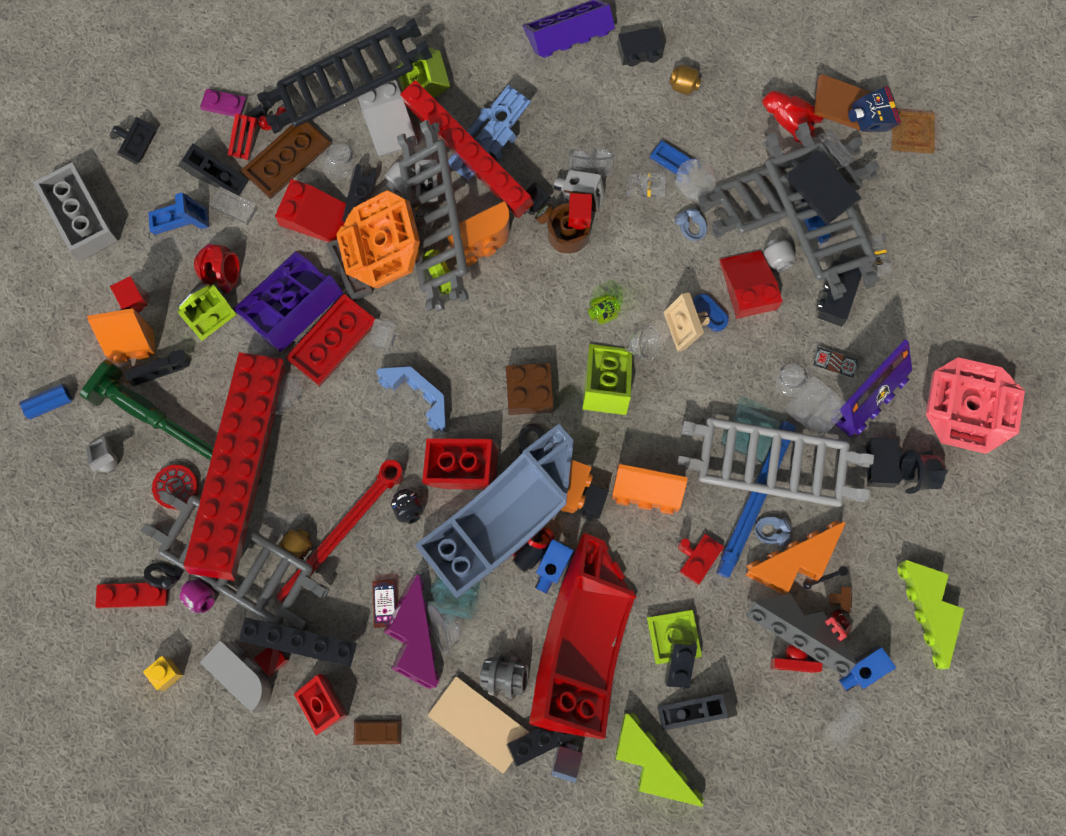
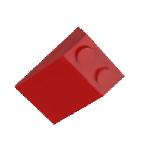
(310, 211)
(750, 284)

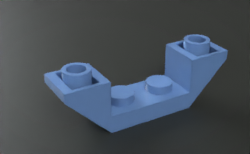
(396, 376)

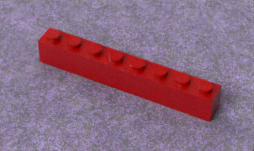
(467, 149)

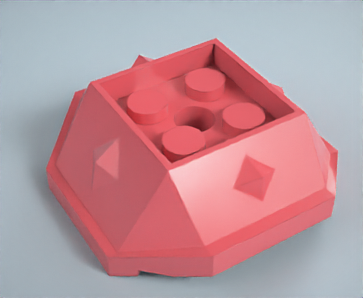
(995, 403)

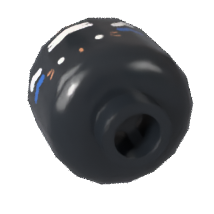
(407, 506)

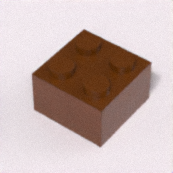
(529, 389)

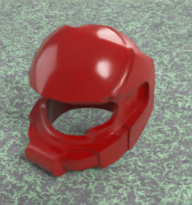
(220, 260)

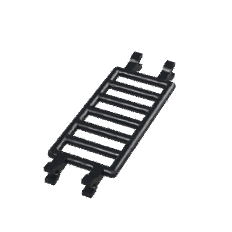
(268, 99)

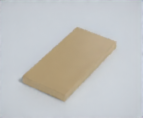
(477, 723)

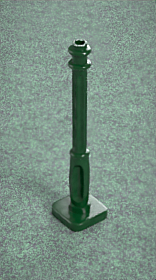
(105, 385)

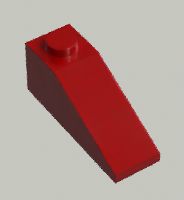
(130, 294)

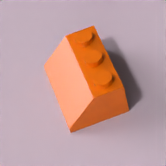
(648, 489)

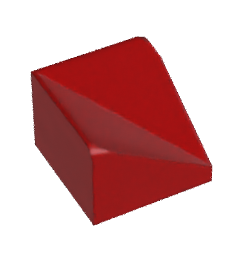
(271, 661)

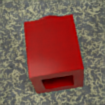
(580, 210)

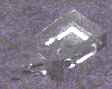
(290, 391)

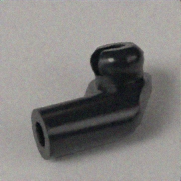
(257, 112)

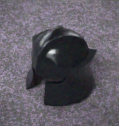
(930, 470)

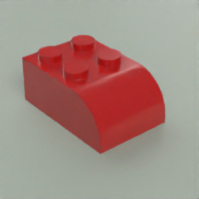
(460, 463)

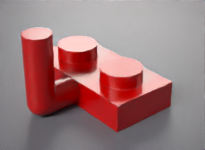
(700, 558)

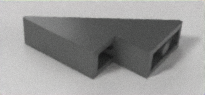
(807, 633)

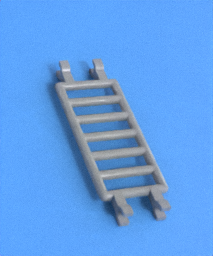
(845, 457)

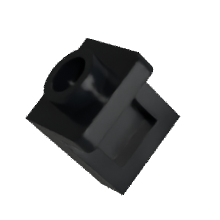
(539, 198)

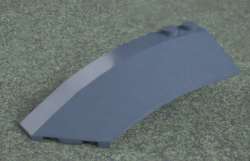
(502, 514)

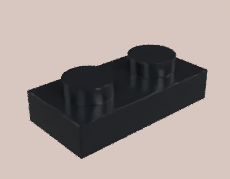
(680, 663)

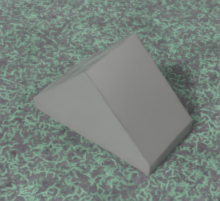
(429, 183)

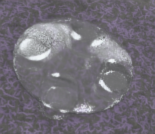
(695, 179)

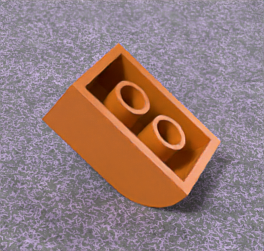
(484, 233)

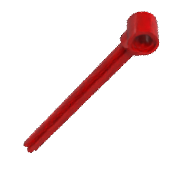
(349, 521)

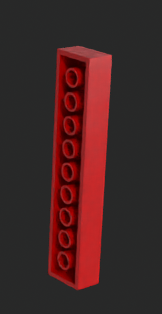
(235, 468)

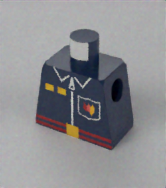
(875, 111)

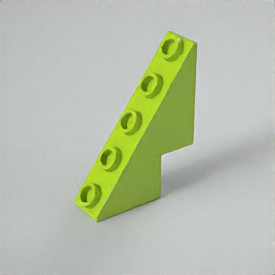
(938, 617)
(656, 774)

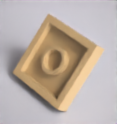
(684, 321)

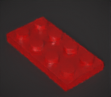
(331, 340)

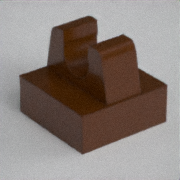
(843, 599)

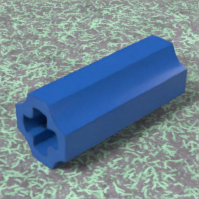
(45, 401)

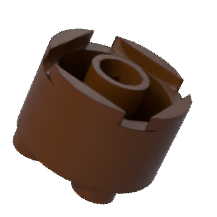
(561, 237)

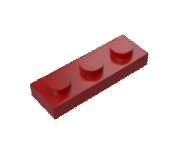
(130, 595)

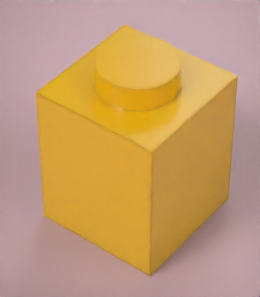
(162, 673)

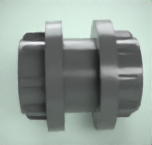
(505, 676)

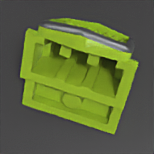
(205, 310)

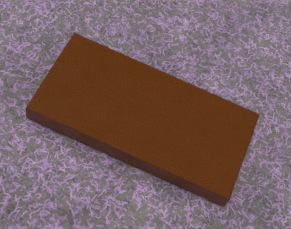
(285, 158)

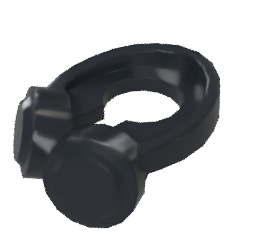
(522, 440)
(174, 573)

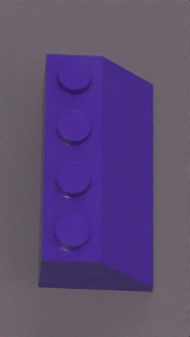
(569, 27)

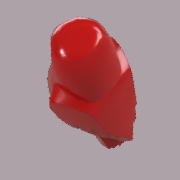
(791, 112)

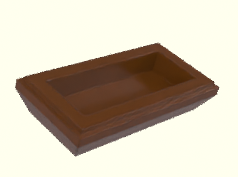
(377, 732)

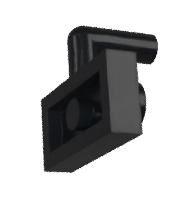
(134, 140)

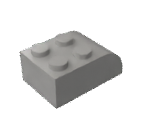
(239, 675)

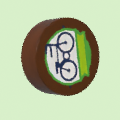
(544, 213)

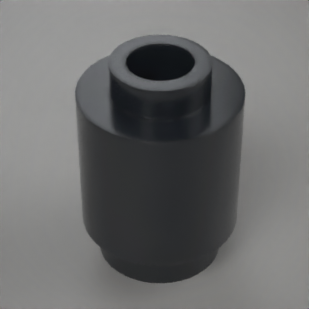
(528, 557)

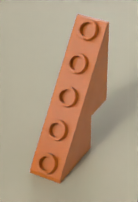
(806, 558)

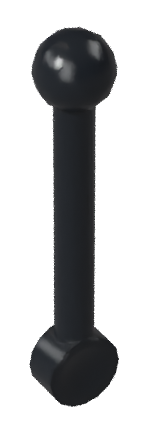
(842, 571)

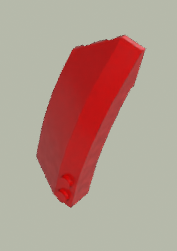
(578, 650)

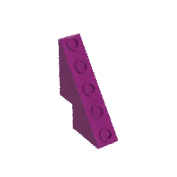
(411, 628)

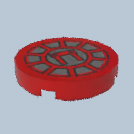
(176, 480)

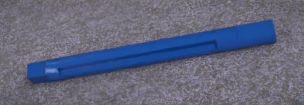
(750, 513)

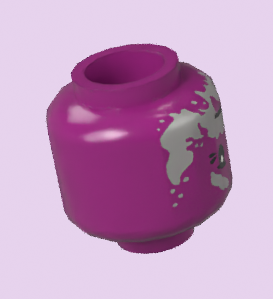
(197, 596)

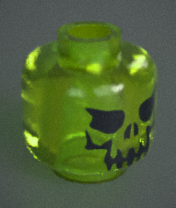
(604, 308)

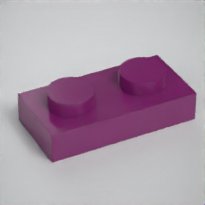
(223, 103)

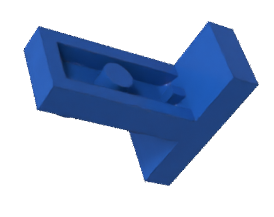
(183, 213)

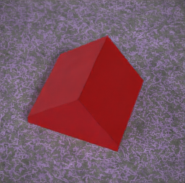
(320, 704)

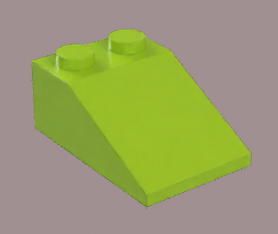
(607, 380)

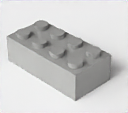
(75, 211)

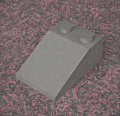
(386, 117)

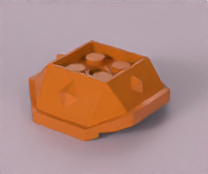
(379, 240)

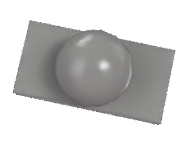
(101, 455)

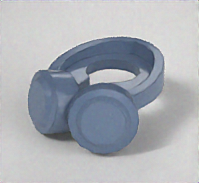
(681, 220)
(781, 539)

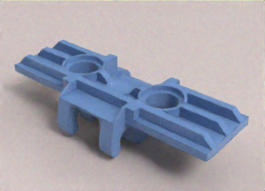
(496, 132)

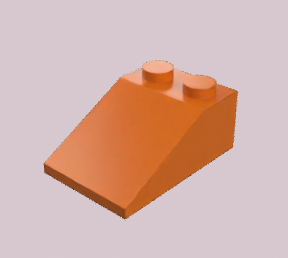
(123, 335)

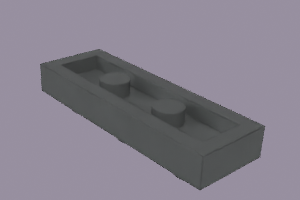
(354, 287)

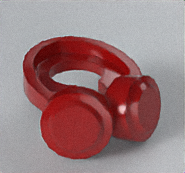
(547, 537)

